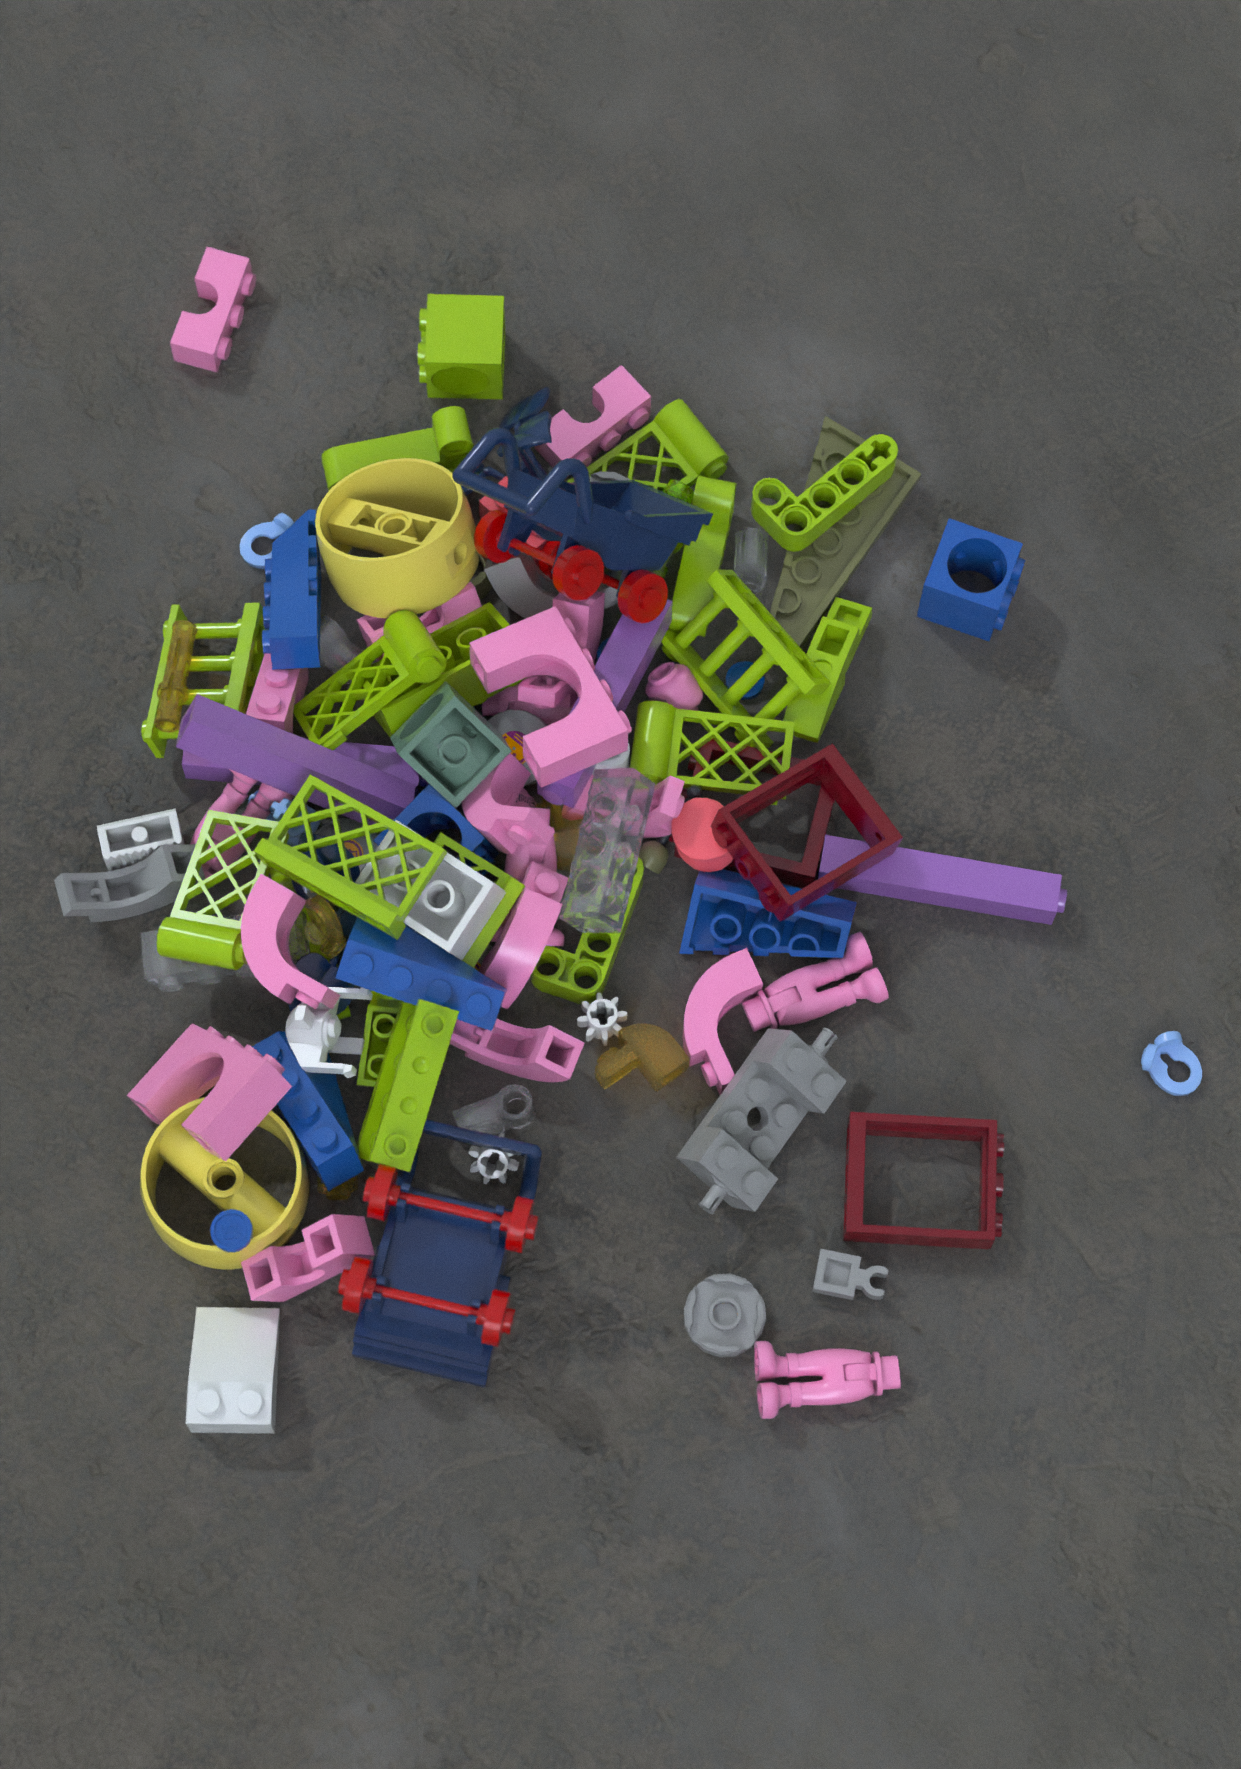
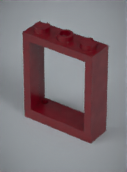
(850, 796)
(786, 870)
(926, 1127)

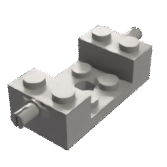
(784, 1083)

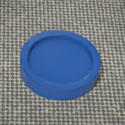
(736, 672)
(231, 1230)

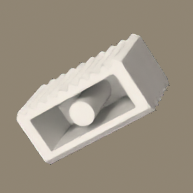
(138, 837)

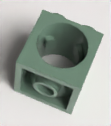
(450, 744)

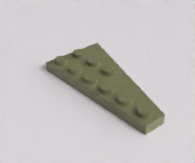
(822, 569)

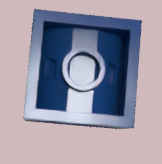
(971, 550)
(433, 812)

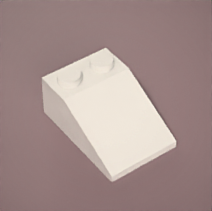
(451, 905)
(233, 1370)

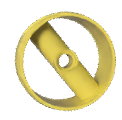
(411, 517)
(270, 1219)

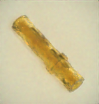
(173, 689)

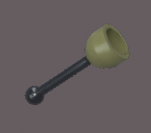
(654, 853)

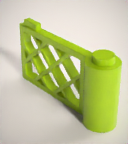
(681, 437)
(407, 653)
(660, 735)
(199, 935)

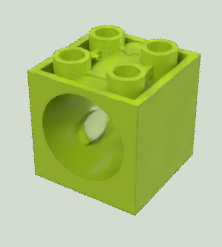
(462, 346)

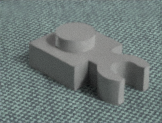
(840, 1275)

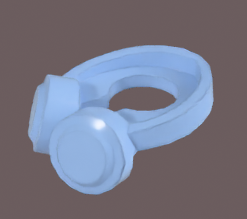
(268, 529)
(1171, 1044)

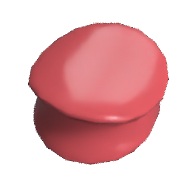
(695, 837)

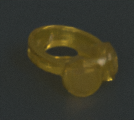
(324, 930)

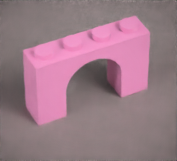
(549, 647)
(242, 1095)

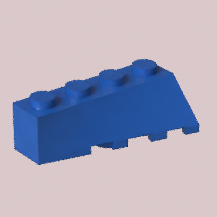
(293, 597)
(729, 917)
(419, 970)
(315, 1115)

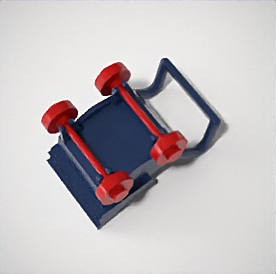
(585, 525)
(437, 1278)

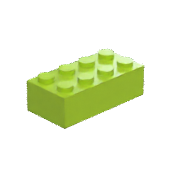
(454, 643)

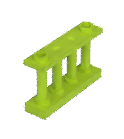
(755, 622)
(242, 663)
(406, 1084)

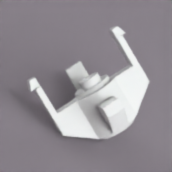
(317, 1031)

